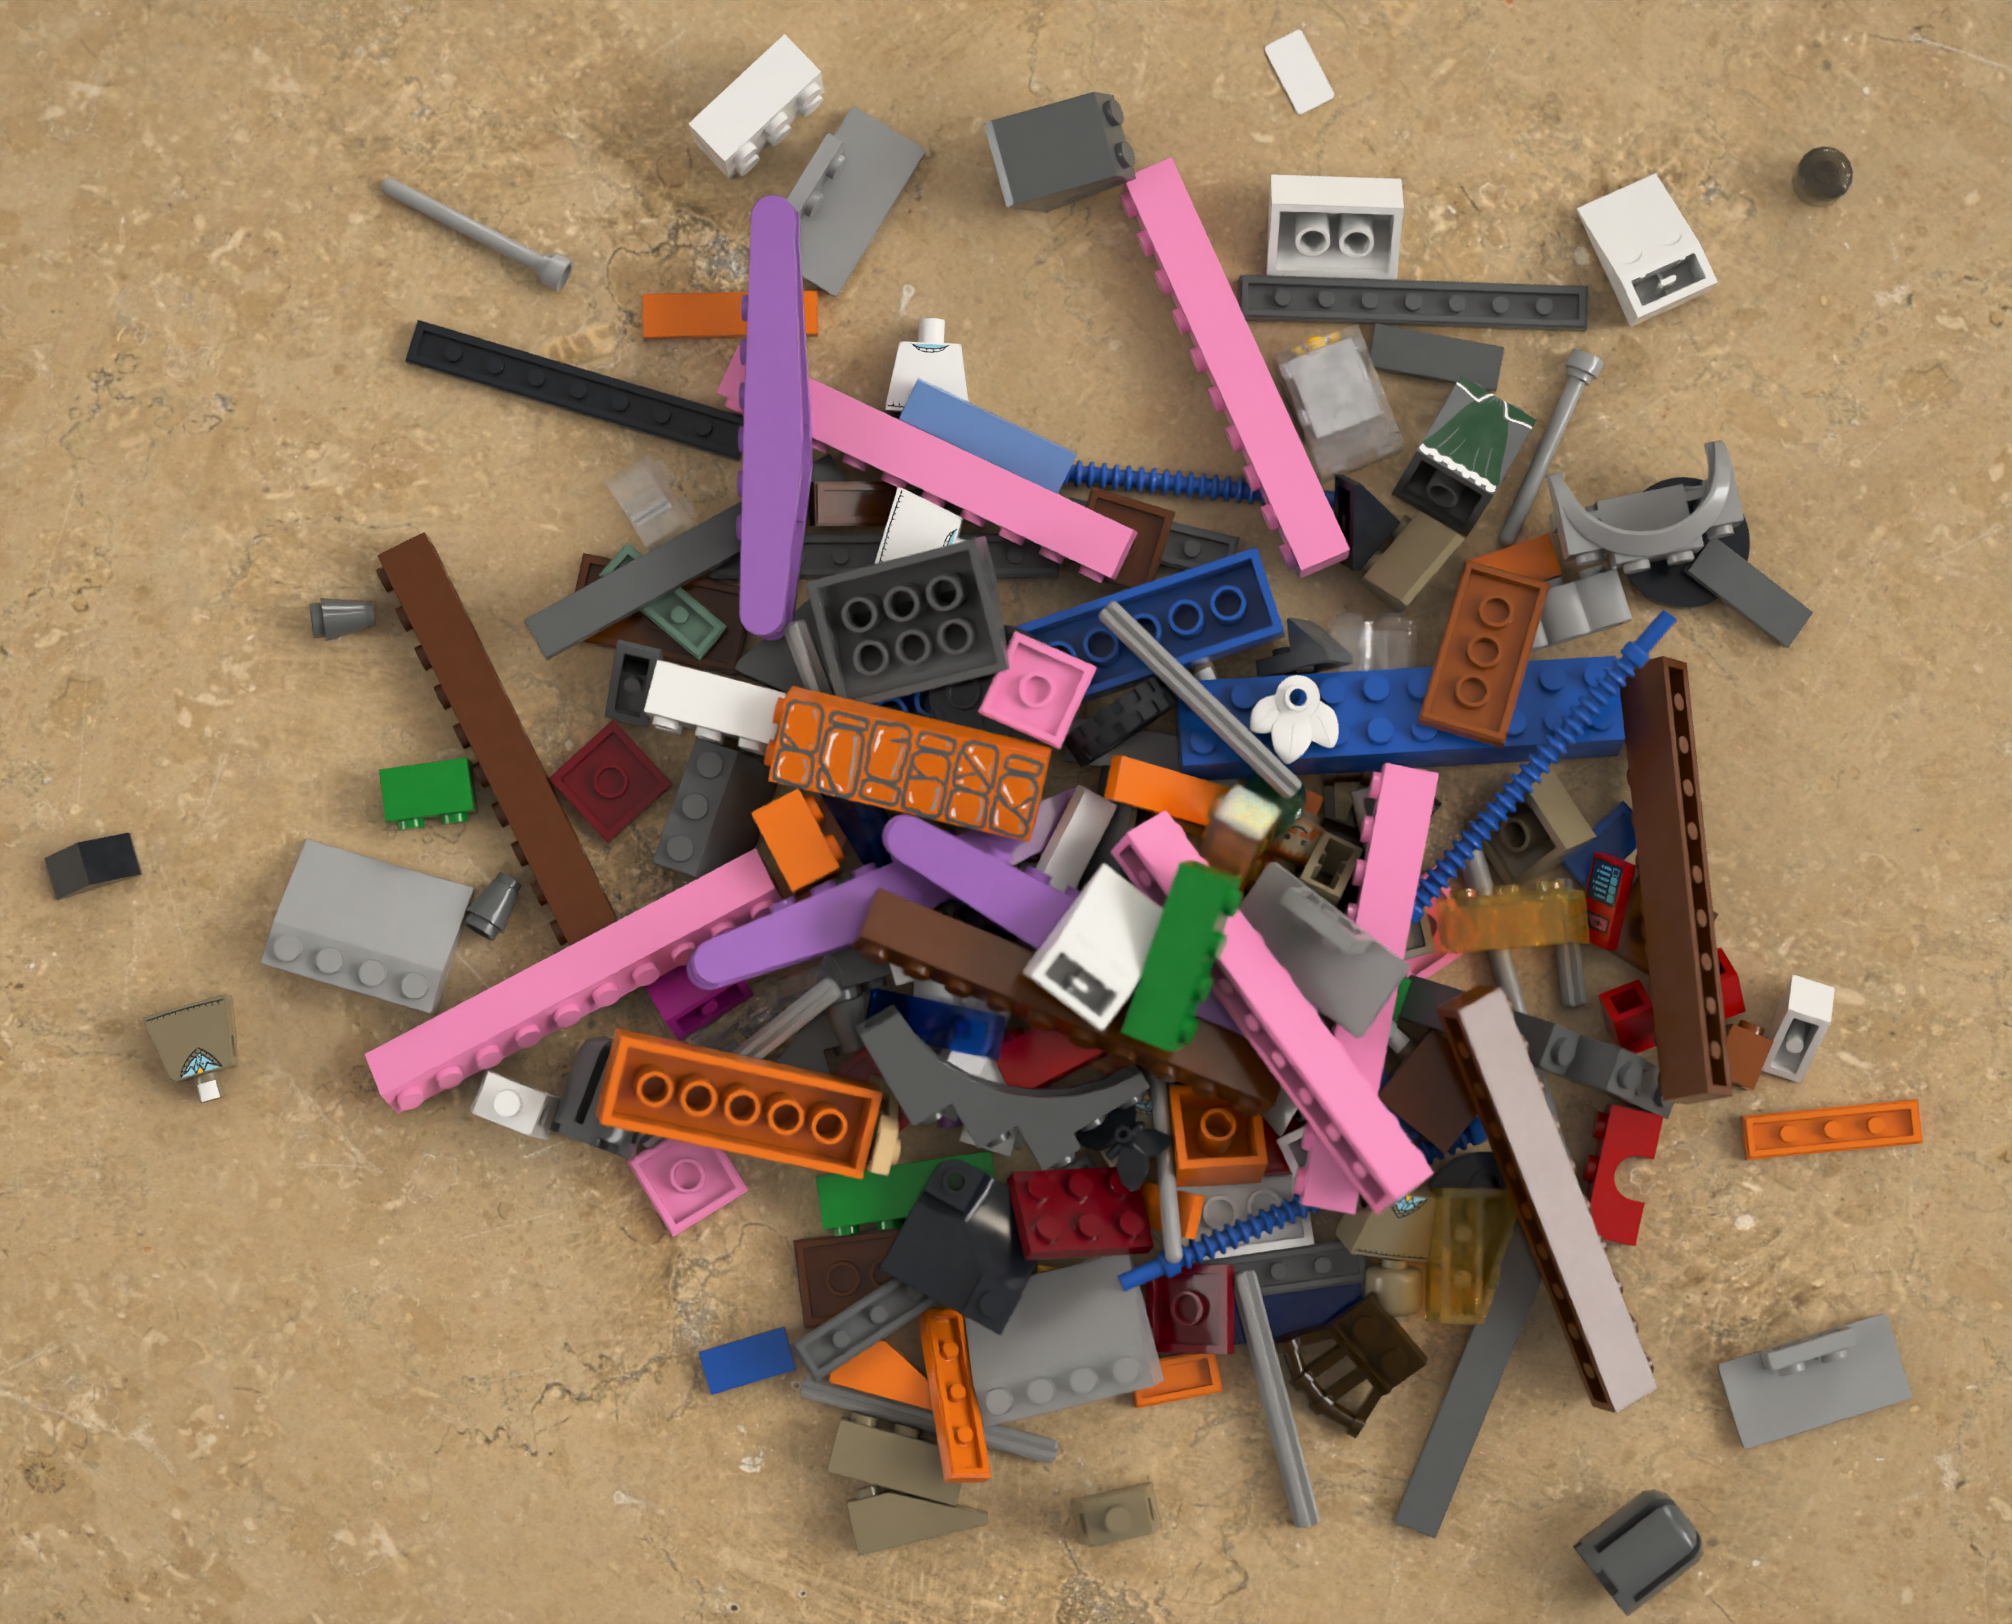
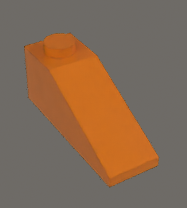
(885, 1373)

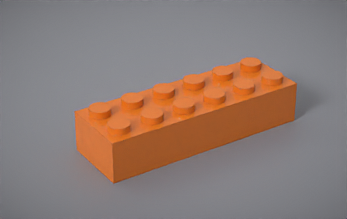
(738, 1103)

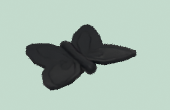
(1128, 1141)

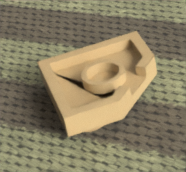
(884, 1144)

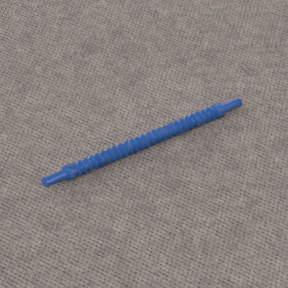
(1167, 482)
(1633, 655)
(1265, 1222)

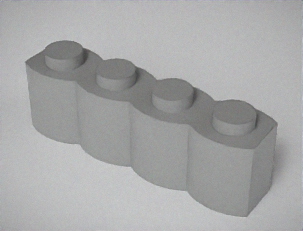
(1582, 607)

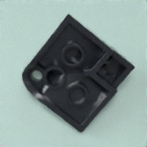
(963, 1246)

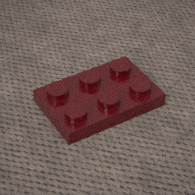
(1078, 1214)

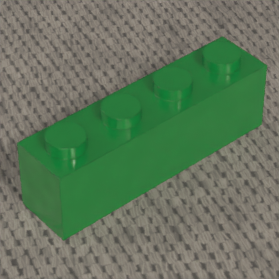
(1182, 956)
(881, 1197)

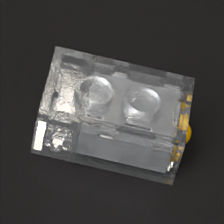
(1338, 403)

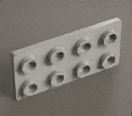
(849, 196)
(1323, 950)
(1814, 1381)

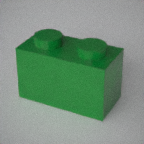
(428, 792)

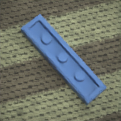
(987, 436)

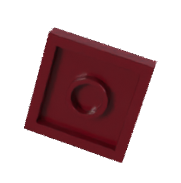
(610, 781)
(1193, 1310)

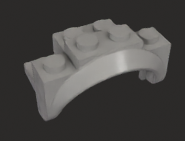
(1649, 523)

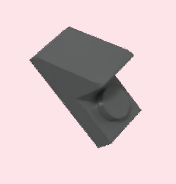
(1309, 652)
(631, 682)

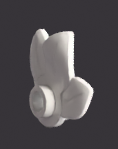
(1293, 725)

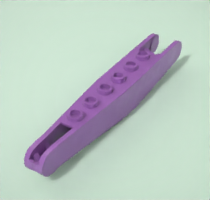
(776, 423)
(1004, 894)
(834, 912)

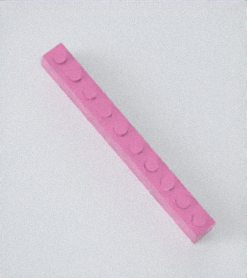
(1235, 369)
(957, 477)
(1384, 910)
(571, 983)
(1287, 1033)

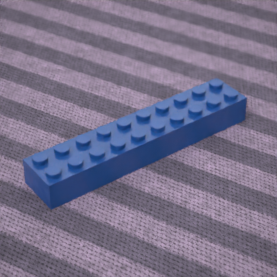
(1190, 614)
(1380, 718)

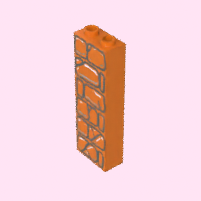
(908, 763)

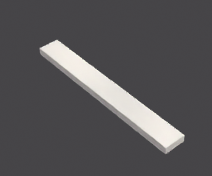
(1065, 862)

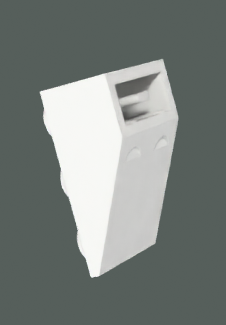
(1646, 249)
(1097, 948)

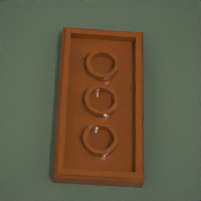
(1483, 653)

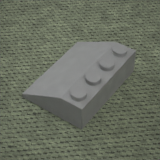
(368, 926)
(1065, 1344)

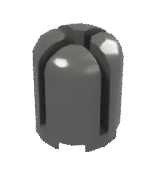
(579, 1101)
(1641, 1549)

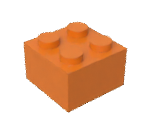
(797, 841)
(1214, 1141)

